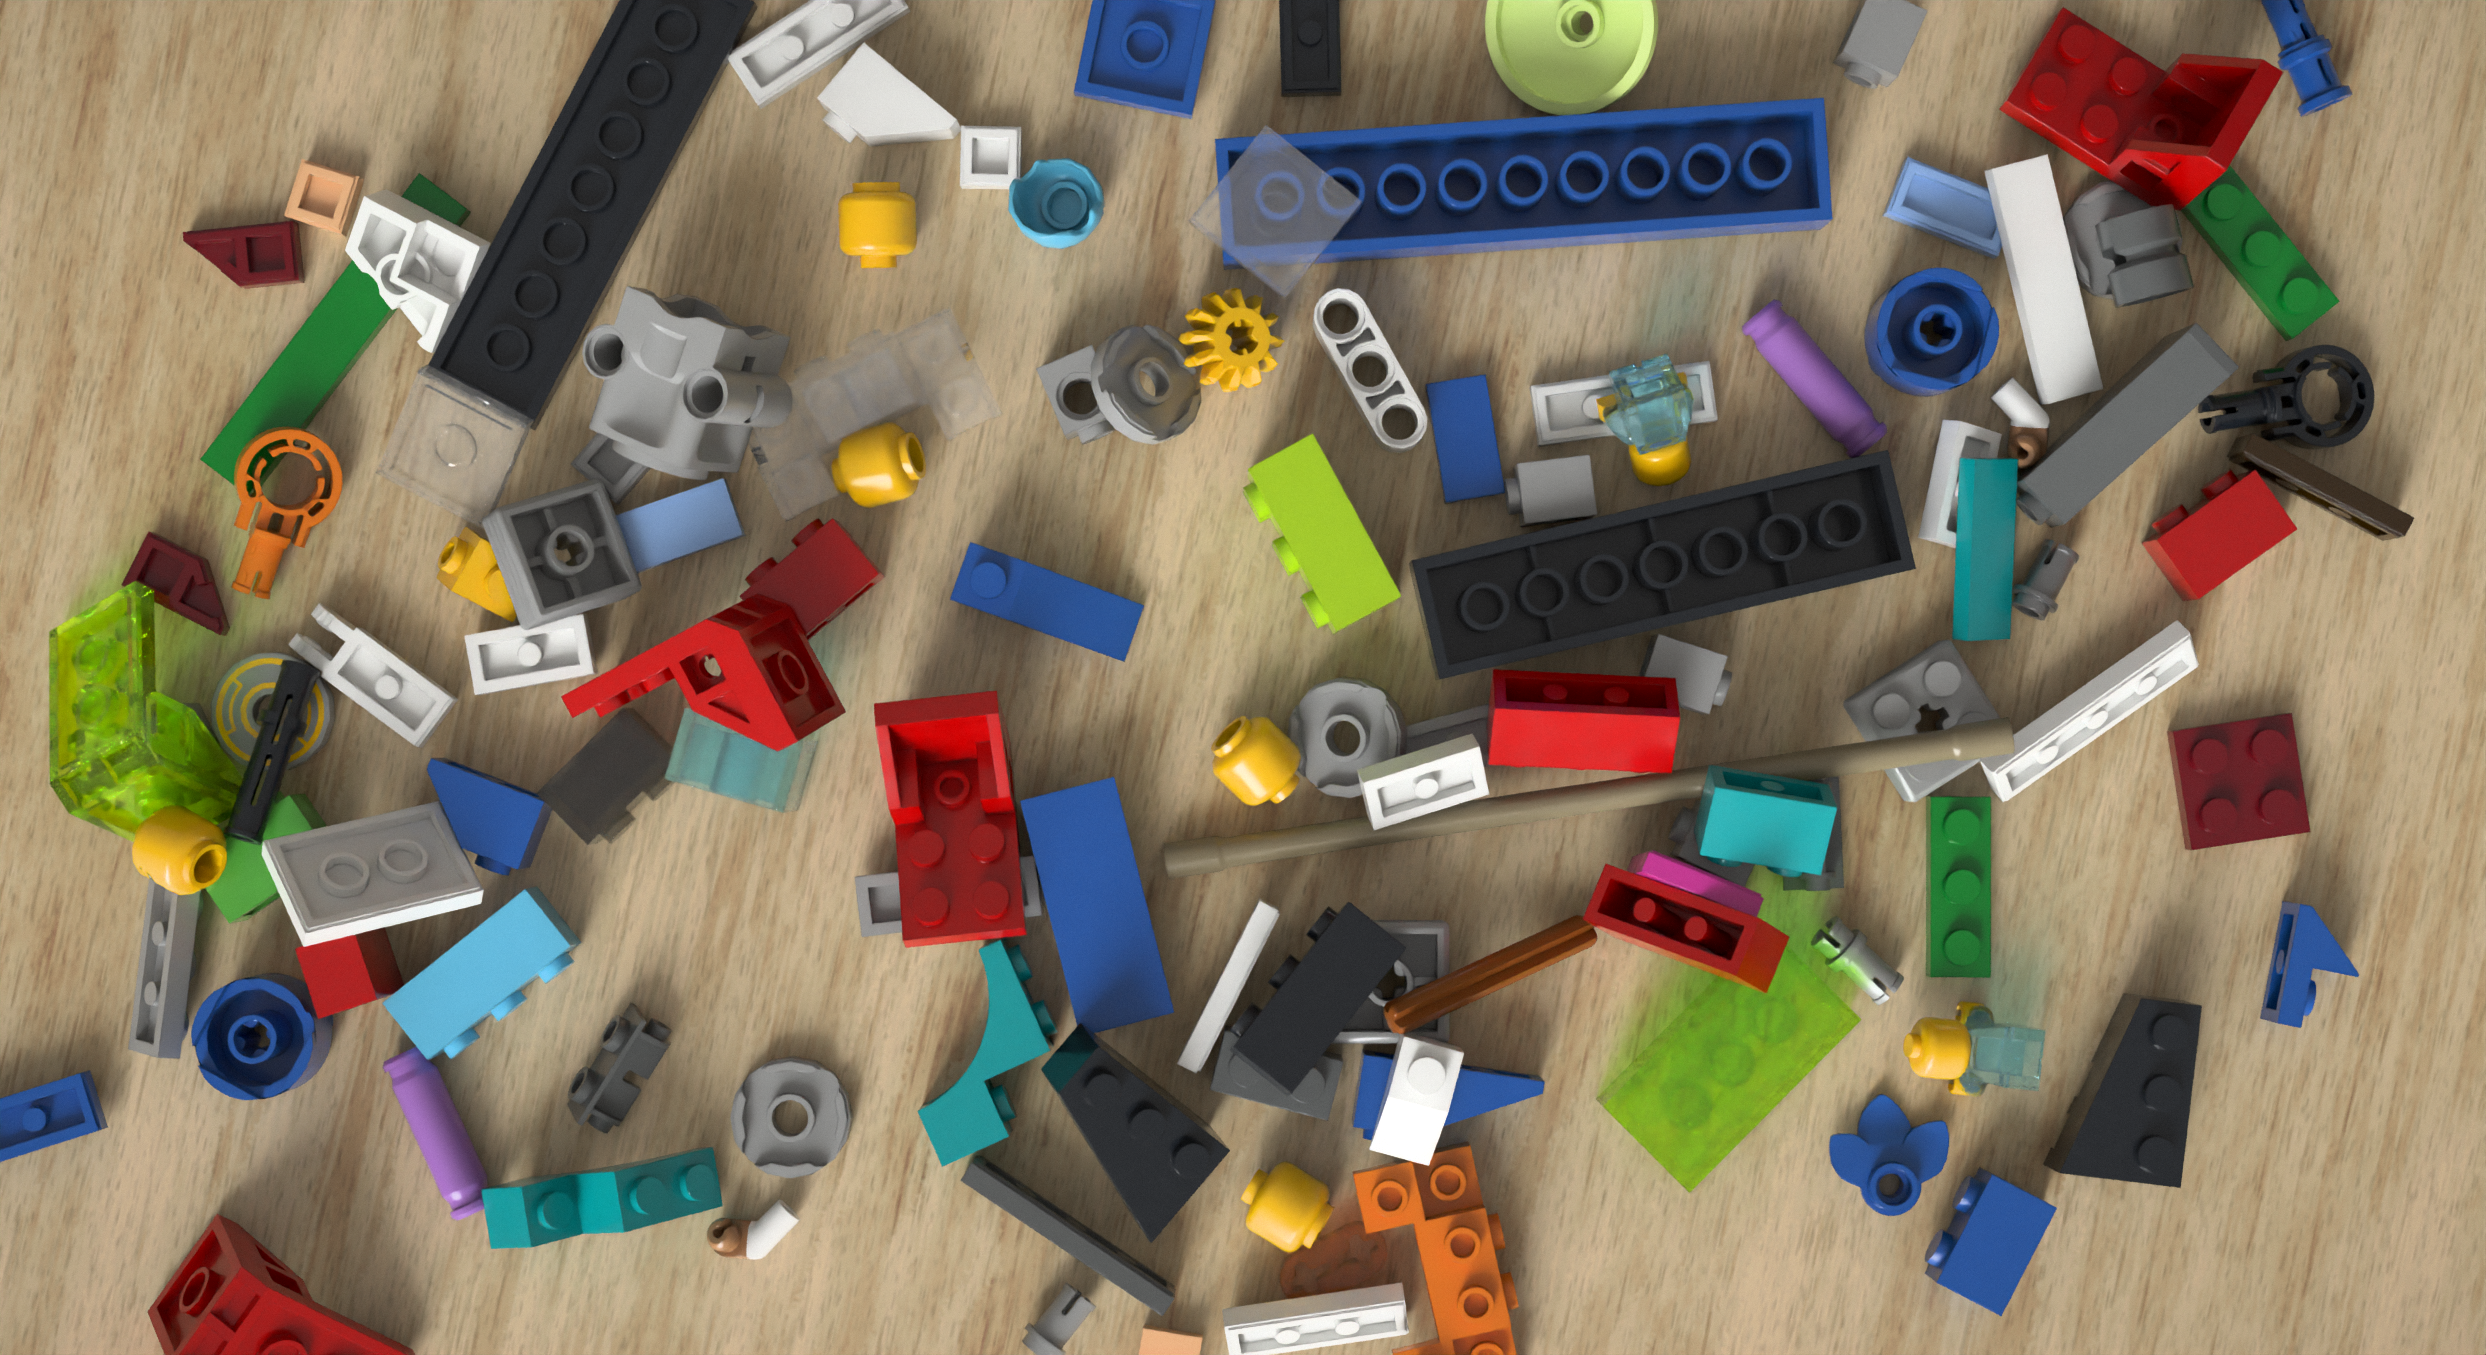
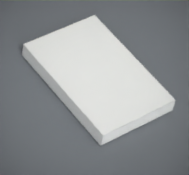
(371, 873)

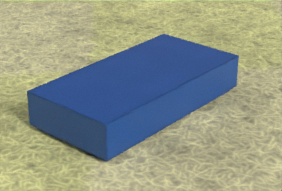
(1465, 439)

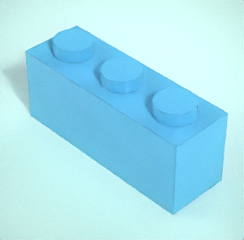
(483, 975)

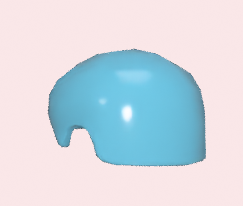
(1057, 203)

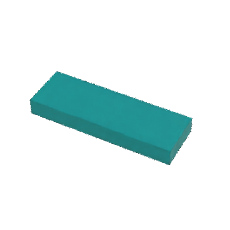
(1984, 549)

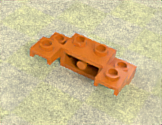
(1454, 1247)

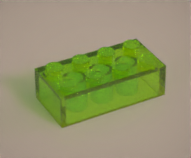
(1726, 1066)

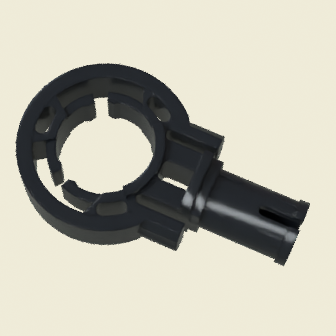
(2285, 402)

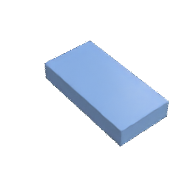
(1944, 207)
(681, 525)

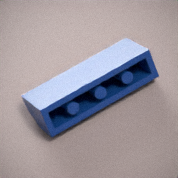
(1097, 906)

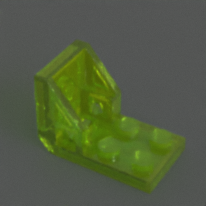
(116, 739)

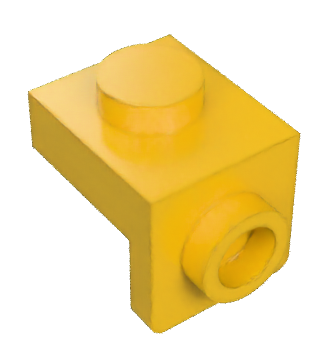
(473, 572)

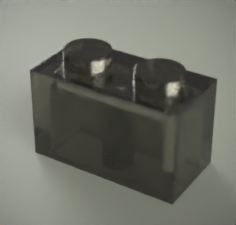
(610, 778)

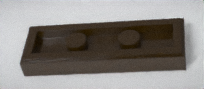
(2319, 487)

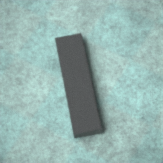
(1070, 1234)

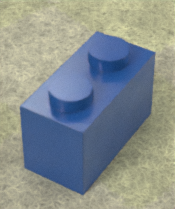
(1988, 1240)

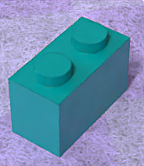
(1764, 821)

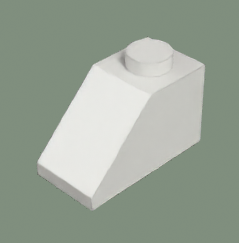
(882, 105)
(1416, 1098)

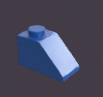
(490, 815)

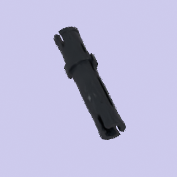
(294, 684)

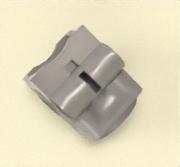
(684, 383)

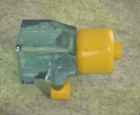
(1652, 417)
(1976, 1051)

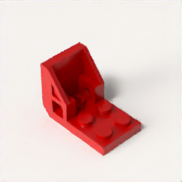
(2133, 121)
(766, 684)
(953, 817)
(246, 1301)

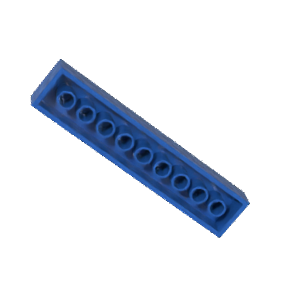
(1571, 179)

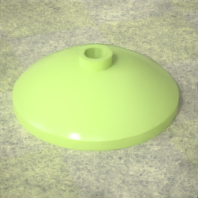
(1560, 67)

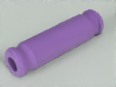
(1814, 379)
(438, 1131)

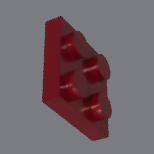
(2238, 781)

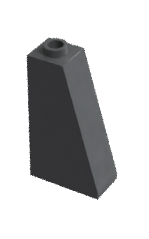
(2123, 425)

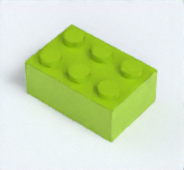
(1319, 535)

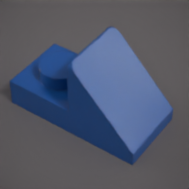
(2299, 946)

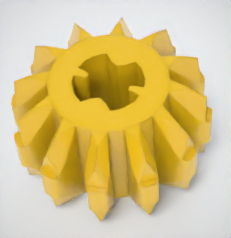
(1249, 336)

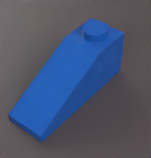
(1046, 602)
(1475, 1091)

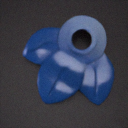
(1889, 1146)

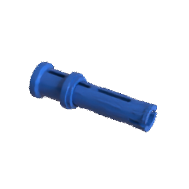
(2305, 56)

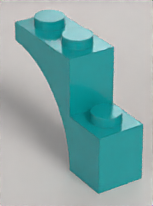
(1016, 1031)
(601, 1199)

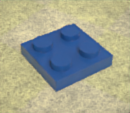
(1145, 53)

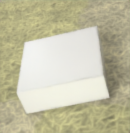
(990, 156)

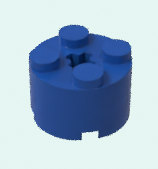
(1959, 314)
(230, 1045)

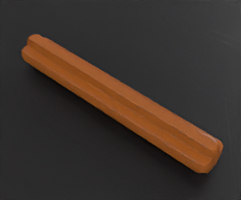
(1489, 974)

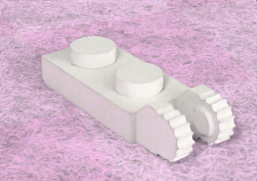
(377, 678)

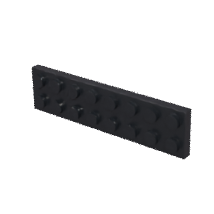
(588, 197)

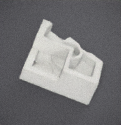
(415, 260)

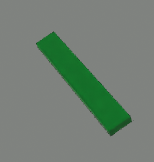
(318, 354)

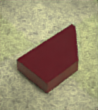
(253, 253)
(179, 581)

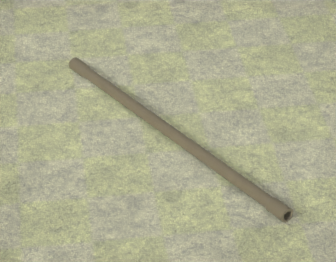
(1217, 853)

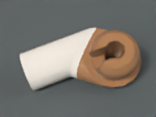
(2028, 423)
(751, 1238)

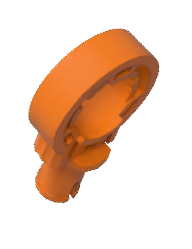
(266, 543)

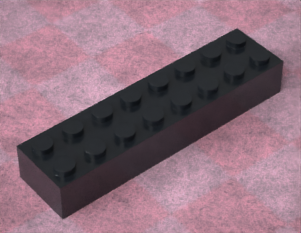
(1661, 565)

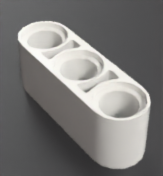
(1364, 341)

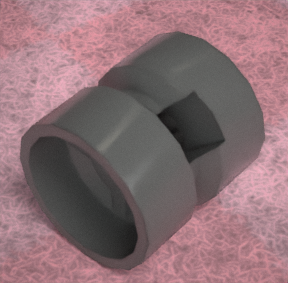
(2144, 255)

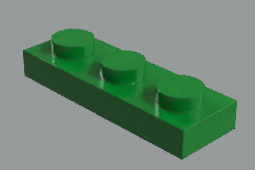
(2259, 255)
(1958, 886)

